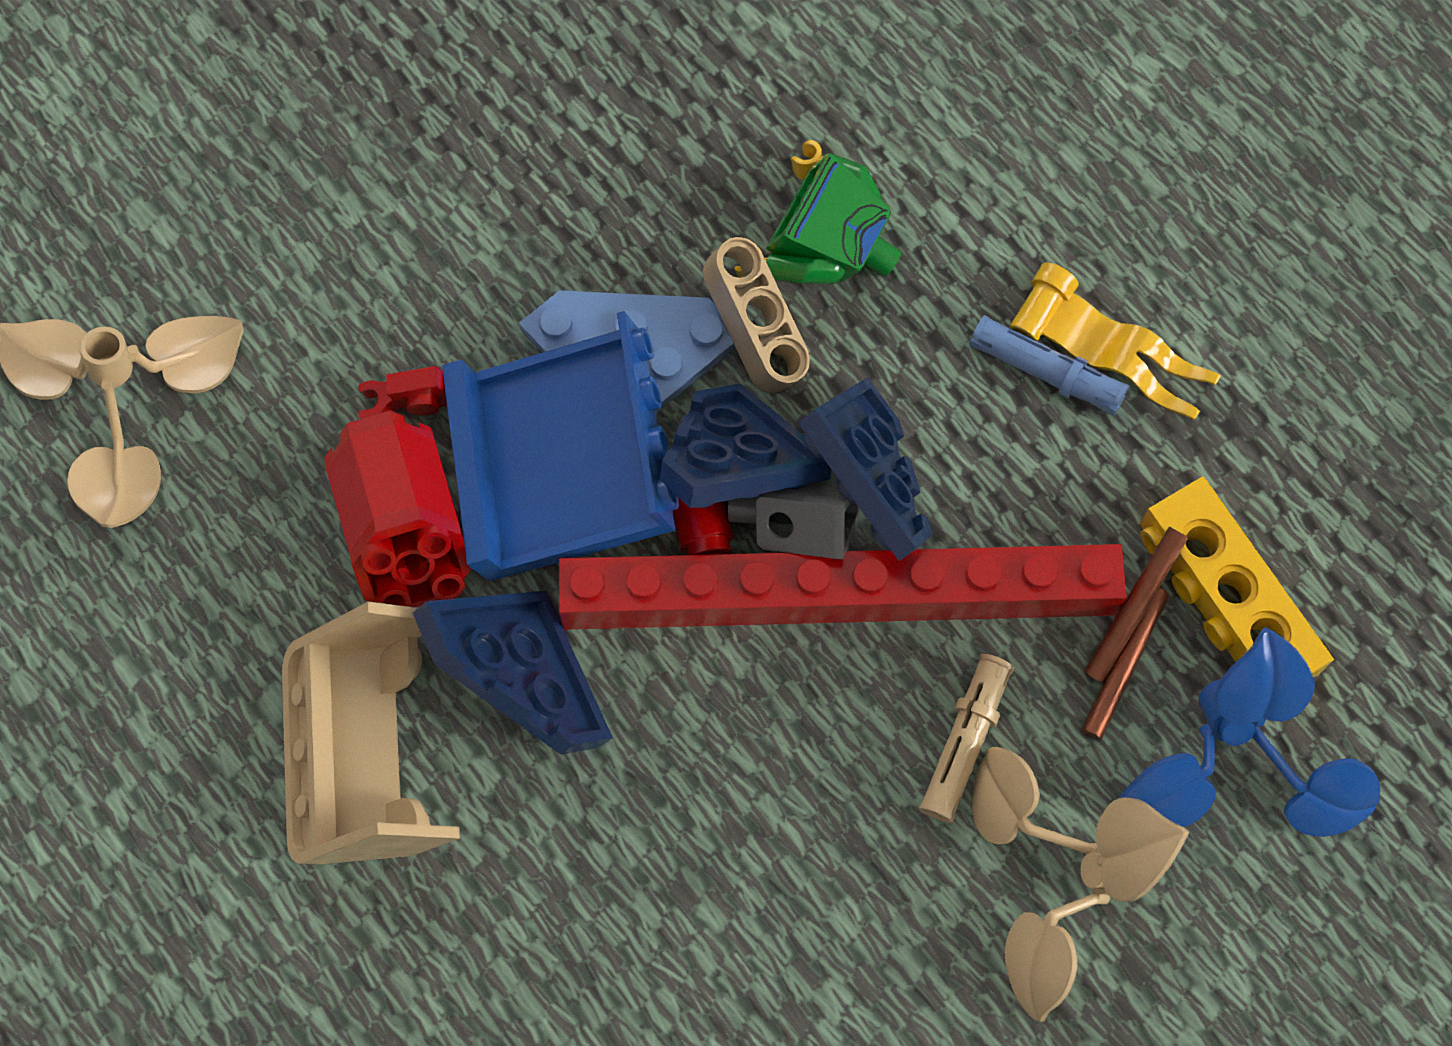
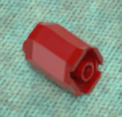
(397, 512)

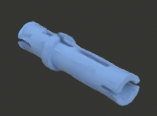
(1056, 369)

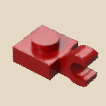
(416, 391)

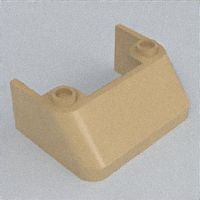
(345, 740)

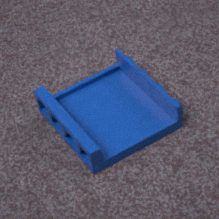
(559, 453)

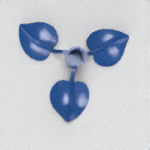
(1262, 685)

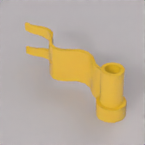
(1104, 343)

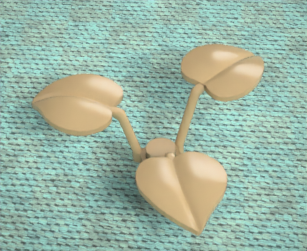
(48, 353)
(1125, 863)

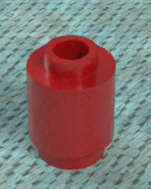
(703, 529)

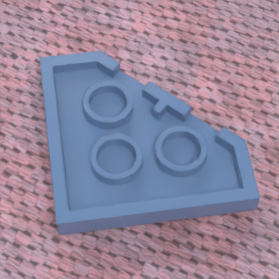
(683, 331)

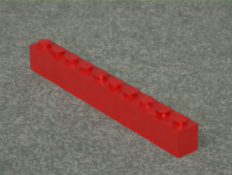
(846, 590)

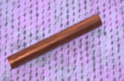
(1136, 604)
(1123, 669)

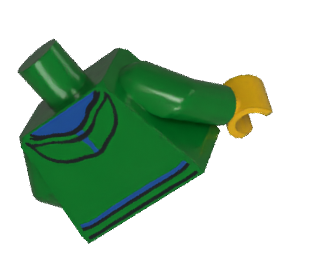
(830, 224)

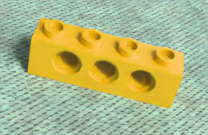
(1233, 562)

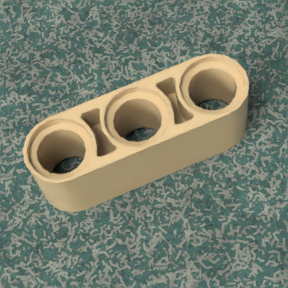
(758, 290)

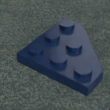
(860, 444)
(736, 449)
(518, 662)

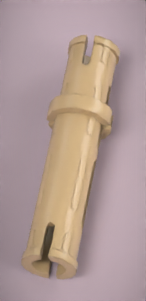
(962, 748)

